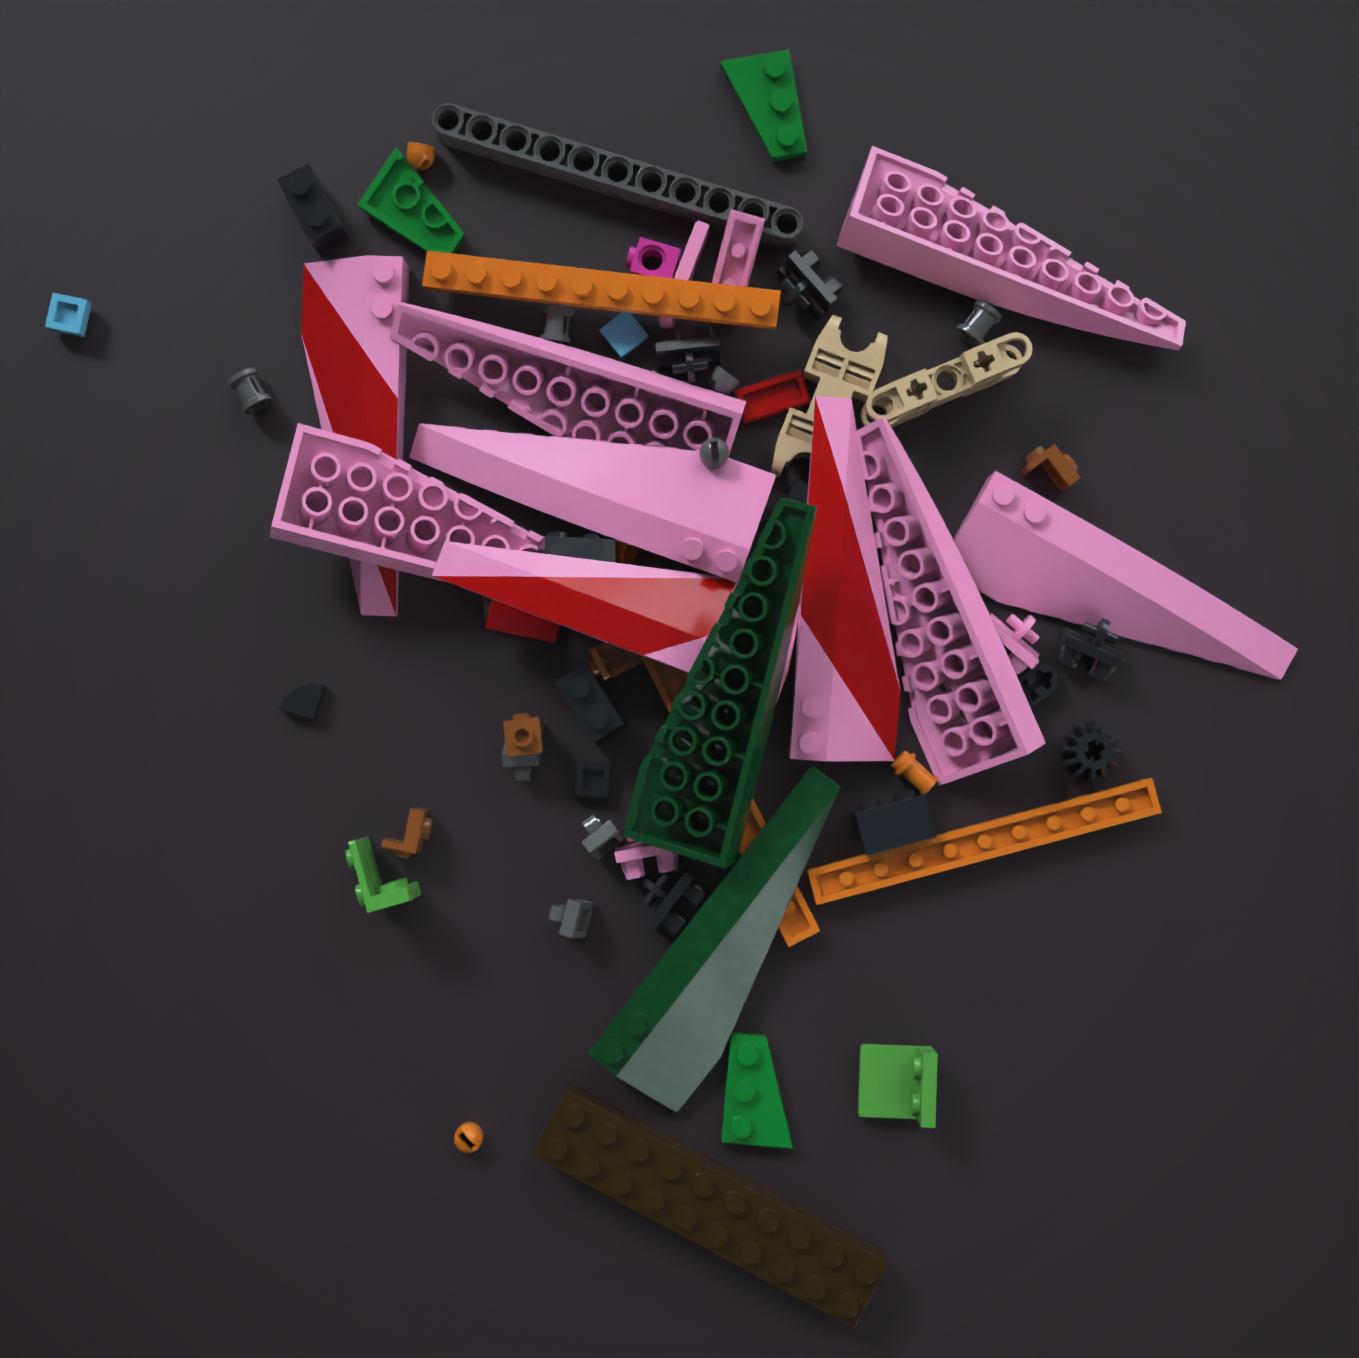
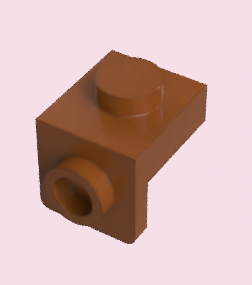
(1059, 467)
(611, 661)
(523, 735)
(417, 829)

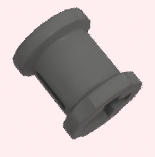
(557, 323)
(978, 323)
(249, 390)

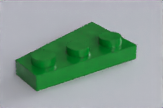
(769, 96)
(409, 208)
(752, 1095)

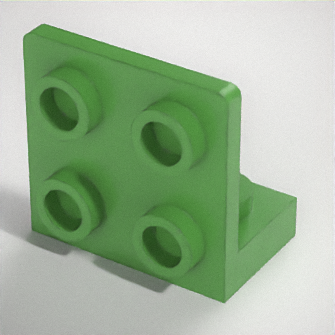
(370, 888)
(898, 1082)

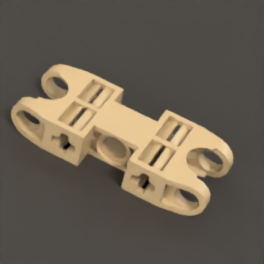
(969, 374)
(839, 375)

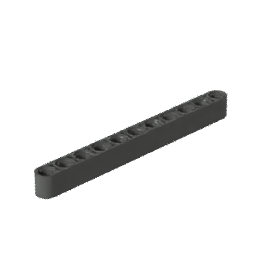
(605, 163)

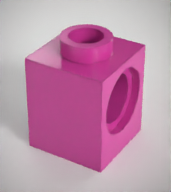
(646, 248)

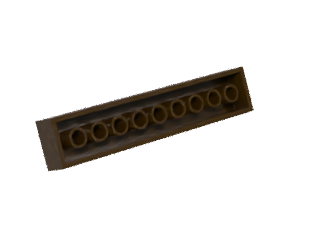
(711, 1204)

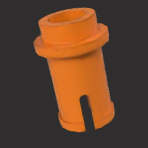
(914, 772)

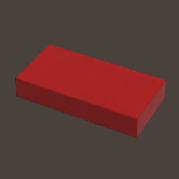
(773, 397)
(520, 623)

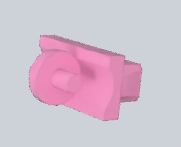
(1020, 654)
(631, 858)

